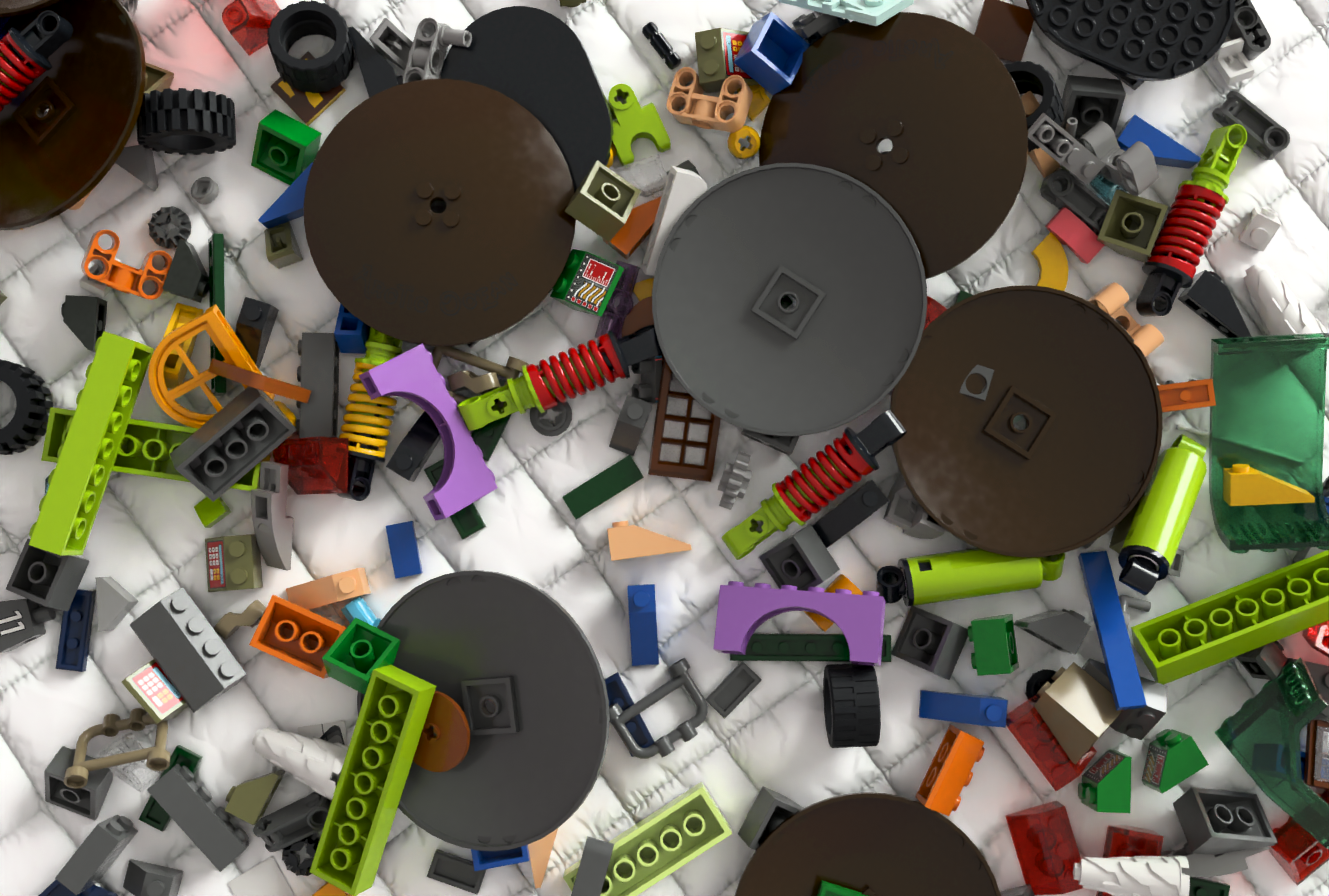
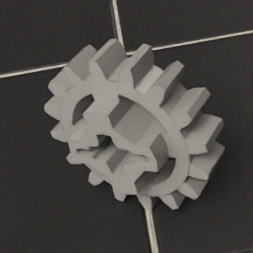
(735, 480)

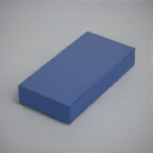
(404, 549)

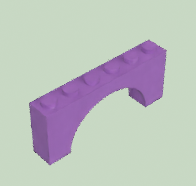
(464, 472)
(746, 608)

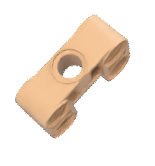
(706, 110)
(1112, 301)

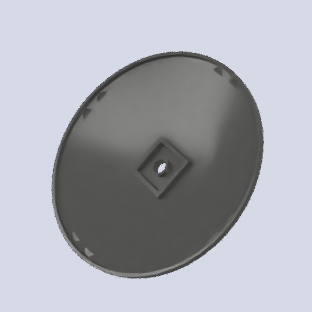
(803, 237)
(546, 741)

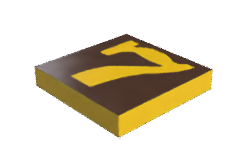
(306, 104)

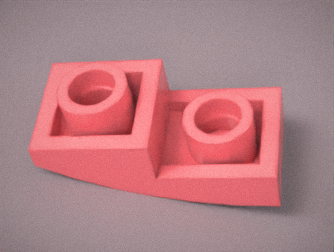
(1075, 234)

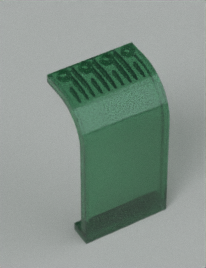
(1273, 420)

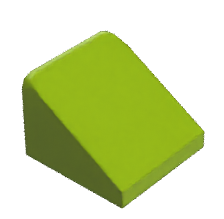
(211, 512)

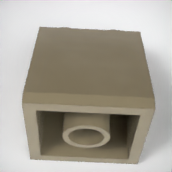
(1076, 710)

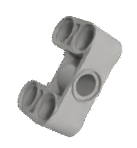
(1129, 169)

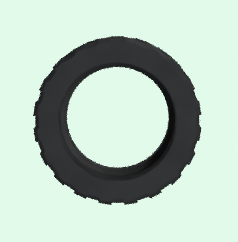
(311, 19)
(1039, 81)
(851, 705)

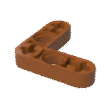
(259, 381)

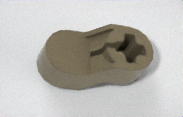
(469, 380)
(233, 621)

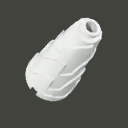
(1277, 304)
(308, 759)
(1134, 875)

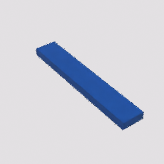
(1112, 631)

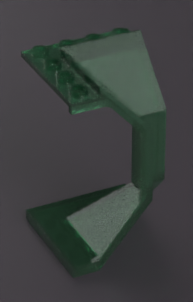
(1267, 744)

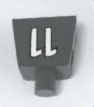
(22, 622)

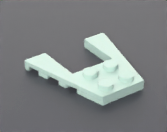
(864, 11)

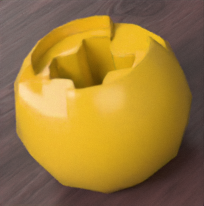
(744, 152)

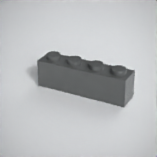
(321, 375)
(199, 816)

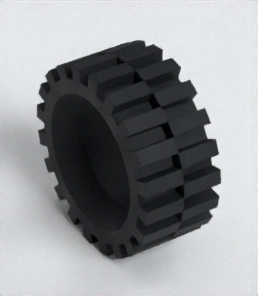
(186, 122)
(30, 408)

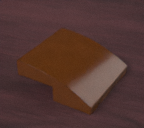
(1004, 28)

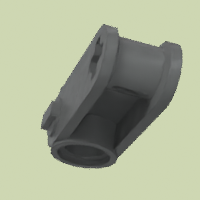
(1257, 125)
(1075, 198)
(293, 822)

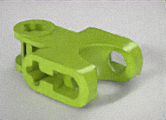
(633, 123)

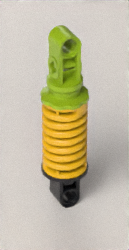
(367, 418)

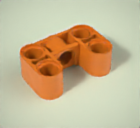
(123, 276)

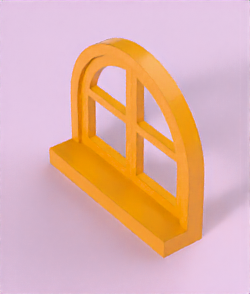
(227, 344)

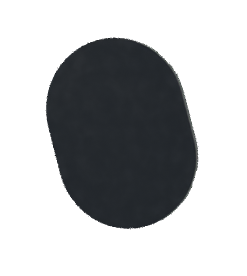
(1137, 36)
(546, 72)

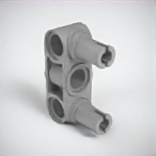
(430, 49)

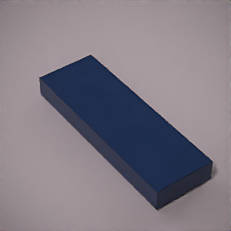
(76, 632)
(618, 693)

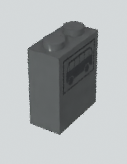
(97, 854)

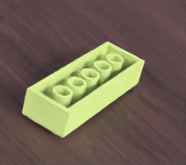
(661, 843)

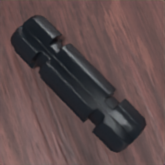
(661, 45)

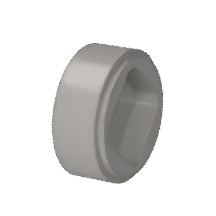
(204, 190)

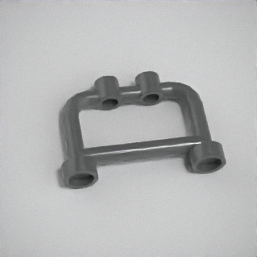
(685, 730)

